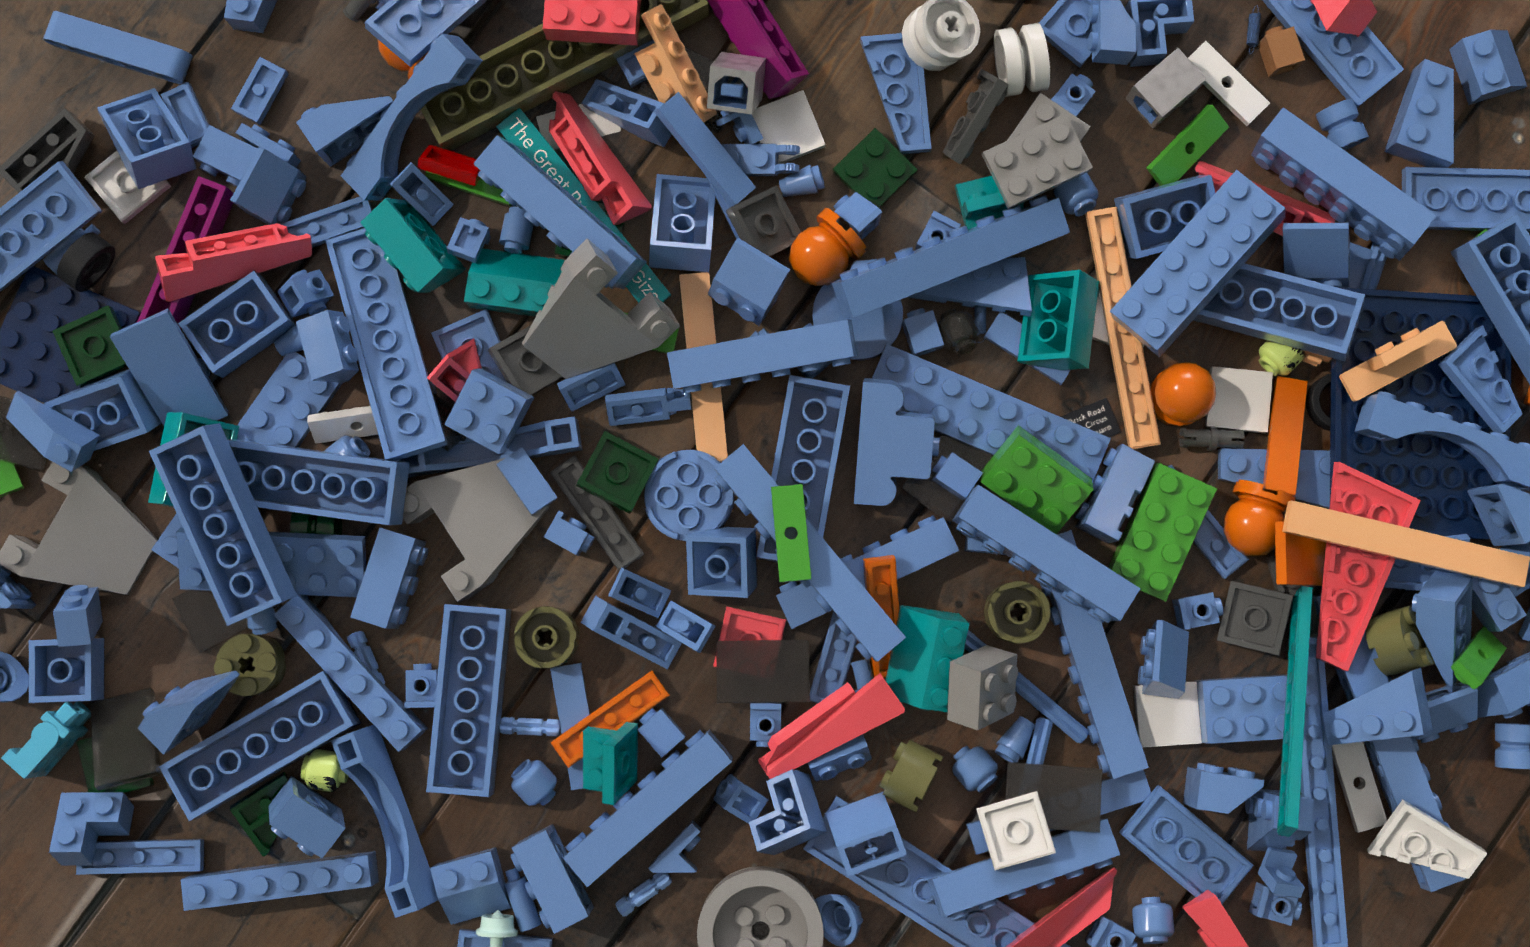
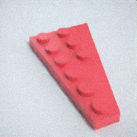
(1353, 576)

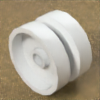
(940, 33)
(1022, 59)

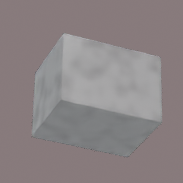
(736, 83)
(1165, 88)

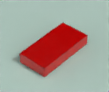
(449, 165)

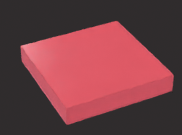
(747, 625)

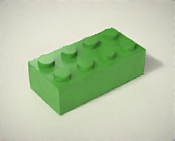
(1161, 530)

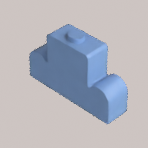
(890, 443)

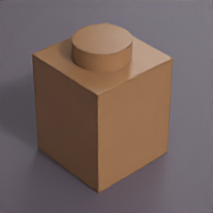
(1280, 51)

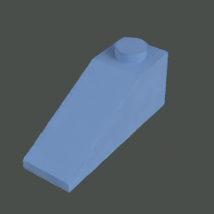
(628, 111)
(51, 432)
(630, 632)

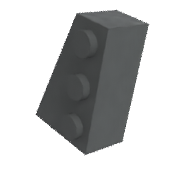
(59, 140)

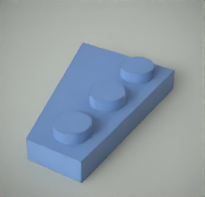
(1477, 377)

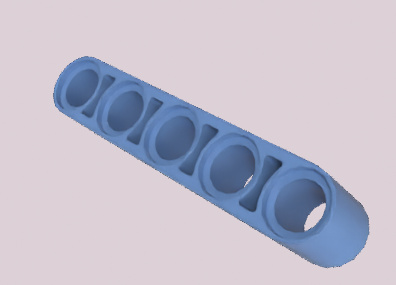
(117, 47)

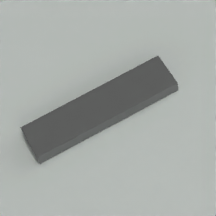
(598, 516)

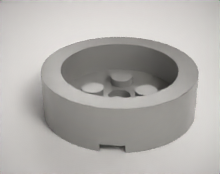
(762, 896)

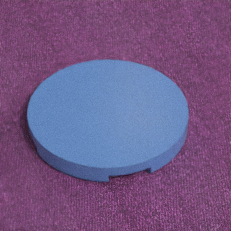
(871, 329)
(685, 496)

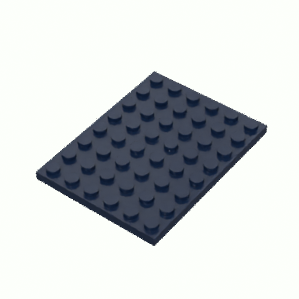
(1416, 463)

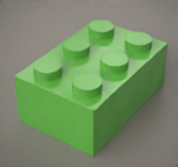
(1036, 480)

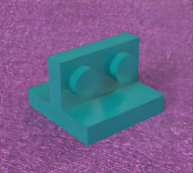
(979, 200)
(610, 760)

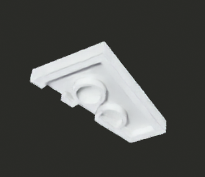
(1423, 840)

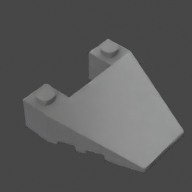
(584, 328)
(480, 517)
(89, 540)

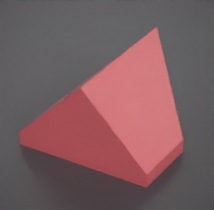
(1345, 15)
(455, 368)

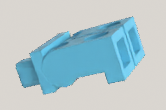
(49, 740)

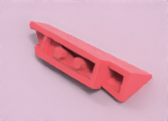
(595, 162)
(1294, 209)
(228, 258)
(831, 724)
(1071, 915)
(1214, 922)

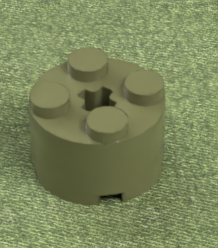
(1025, 596)
(528, 637)
(1397, 642)
(268, 663)
(911, 774)

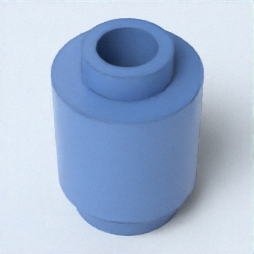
(516, 231)

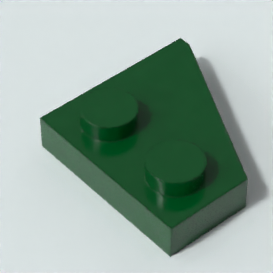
(253, 813)

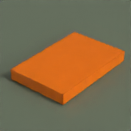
(1298, 559)

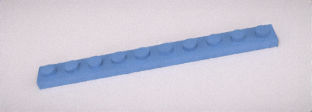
(1323, 842)

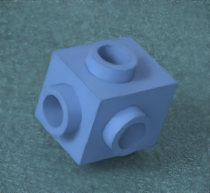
(305, 293)

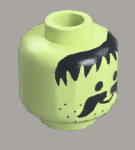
(1279, 358)
(322, 771)

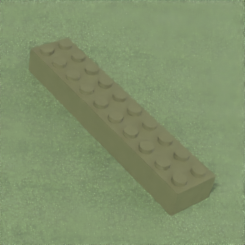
(530, 71)

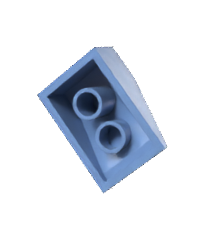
(340, 127)
(147, 138)
(682, 223)
(1317, 252)
(110, 408)
(1445, 618)
(185, 710)

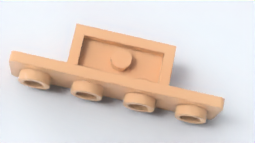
(669, 65)
(1398, 360)

